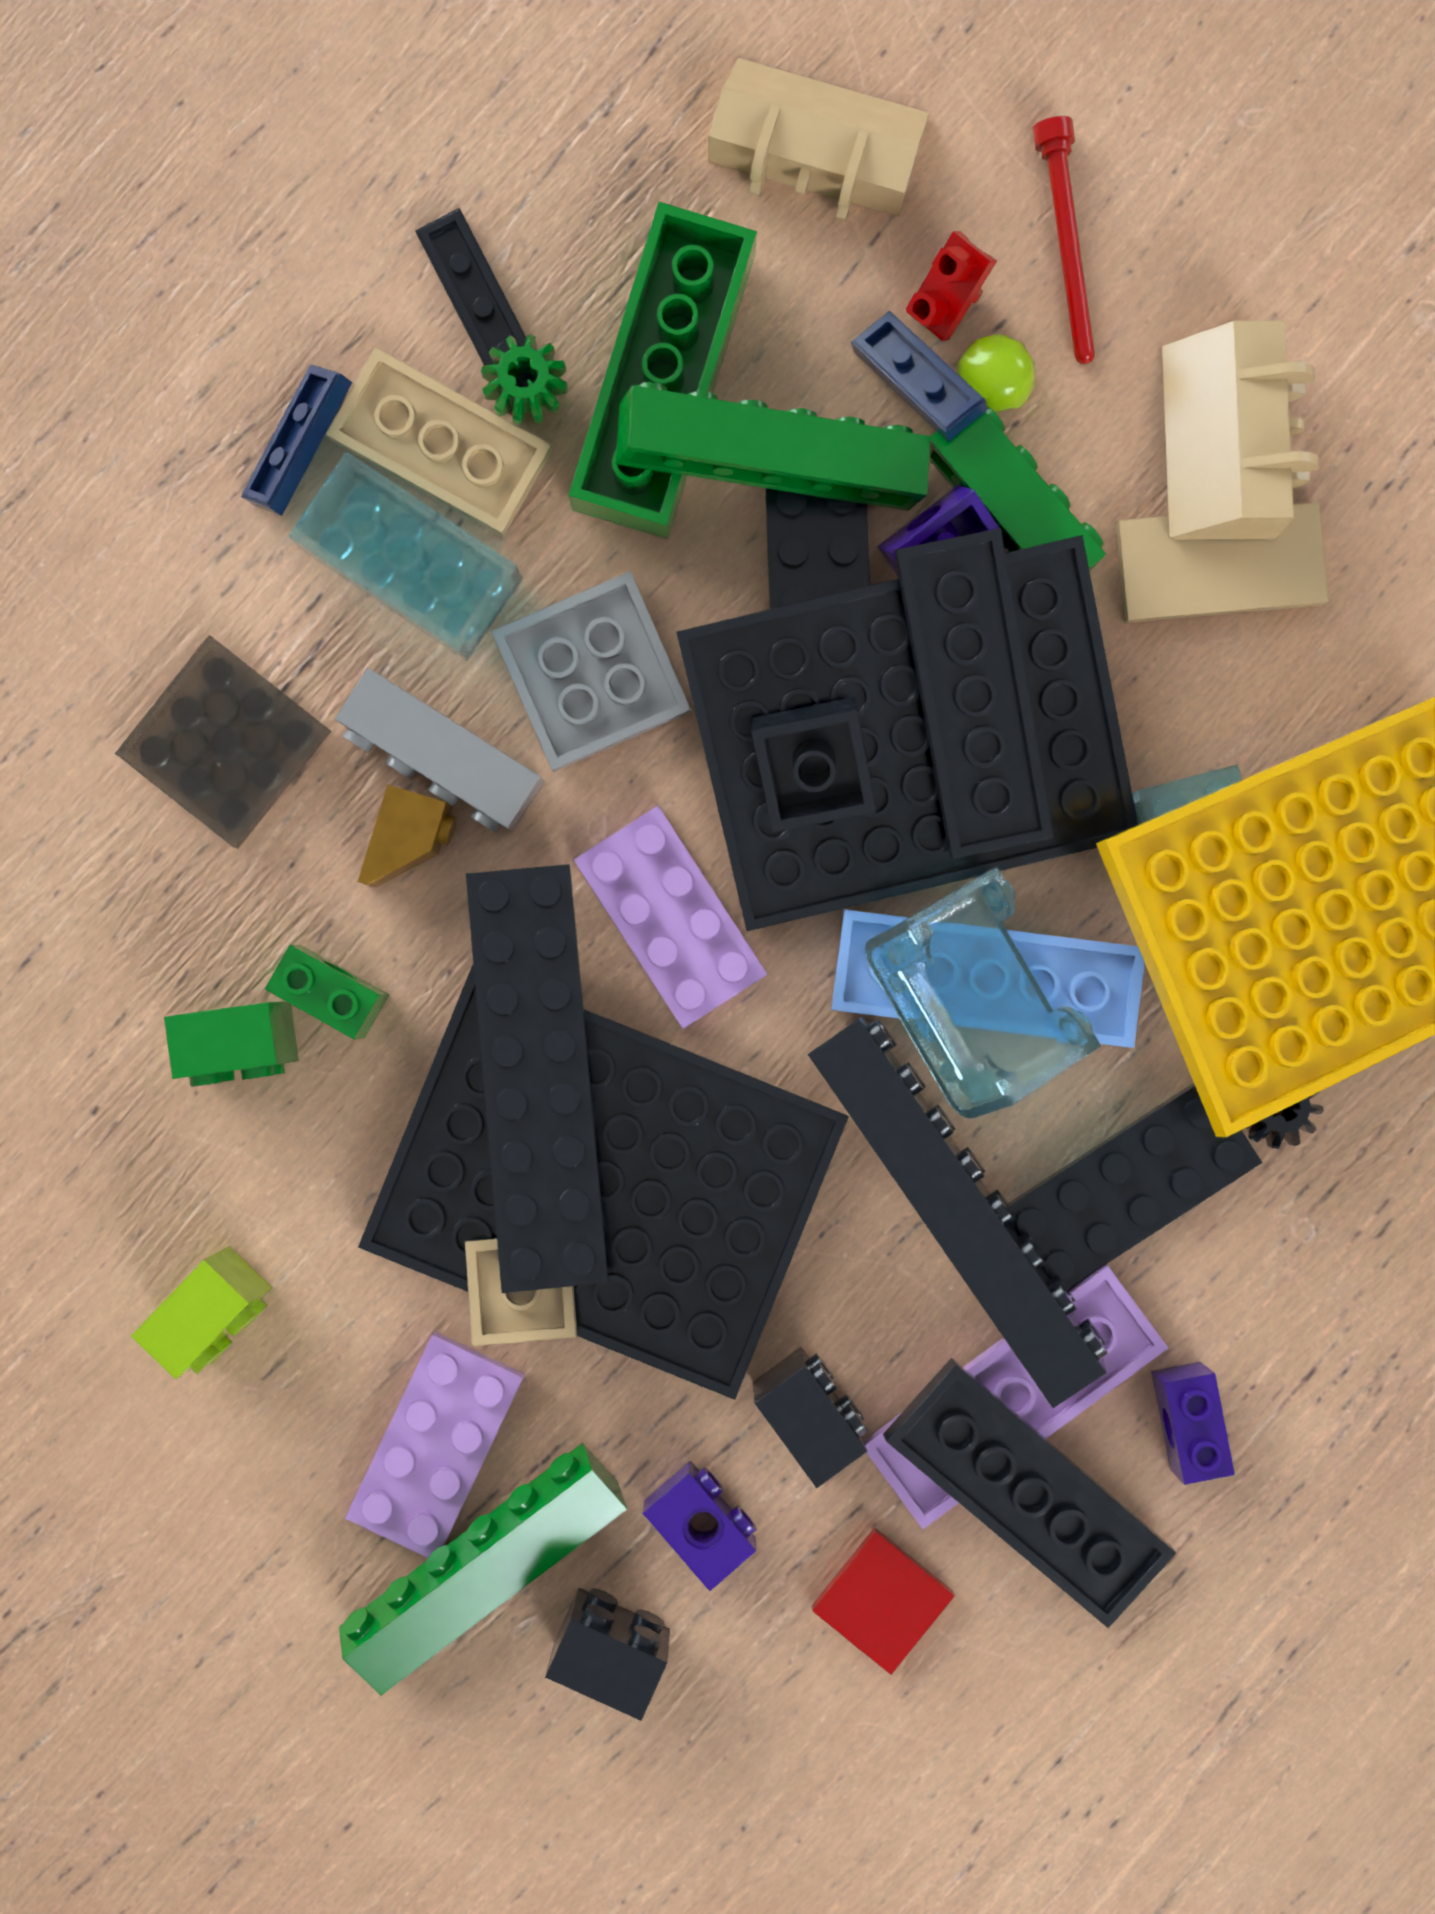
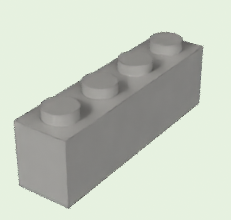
(439, 750)

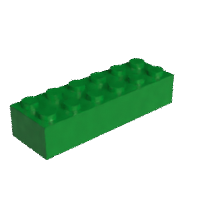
(669, 336)

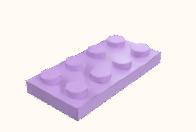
(670, 917)
(434, 1445)

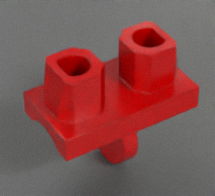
(951, 286)

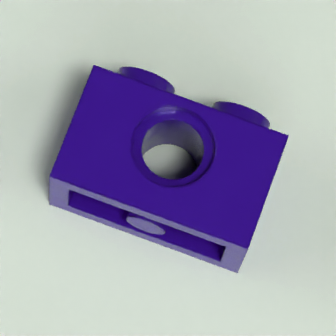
(953, 515)
(1193, 1423)
(710, 1553)

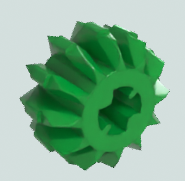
(519, 360)

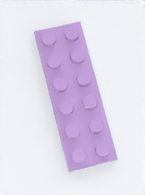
(1129, 1345)

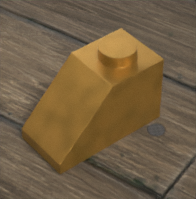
(405, 834)

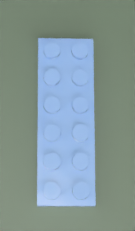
(1077, 973)

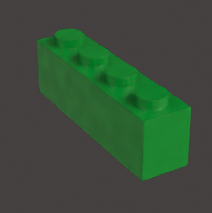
(1010, 487)

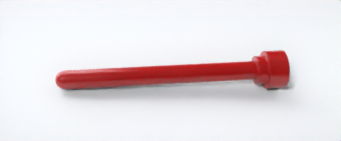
(1054, 141)

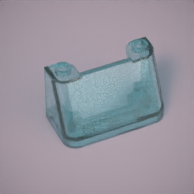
(975, 1000)

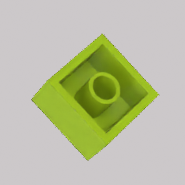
(200, 1313)

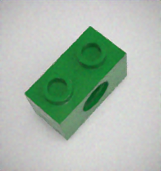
(326, 991)

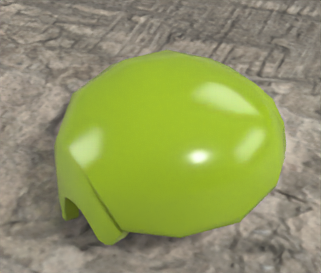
(999, 371)

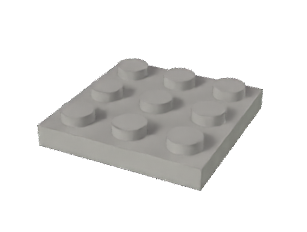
(591, 671)

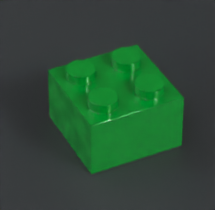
(219, 1041)

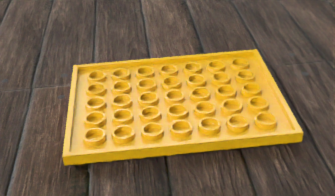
(1292, 917)

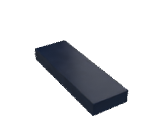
(919, 376)
(296, 439)

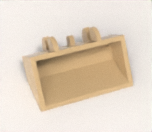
(815, 137)
(1232, 432)

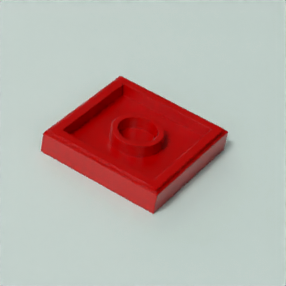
(882, 1601)

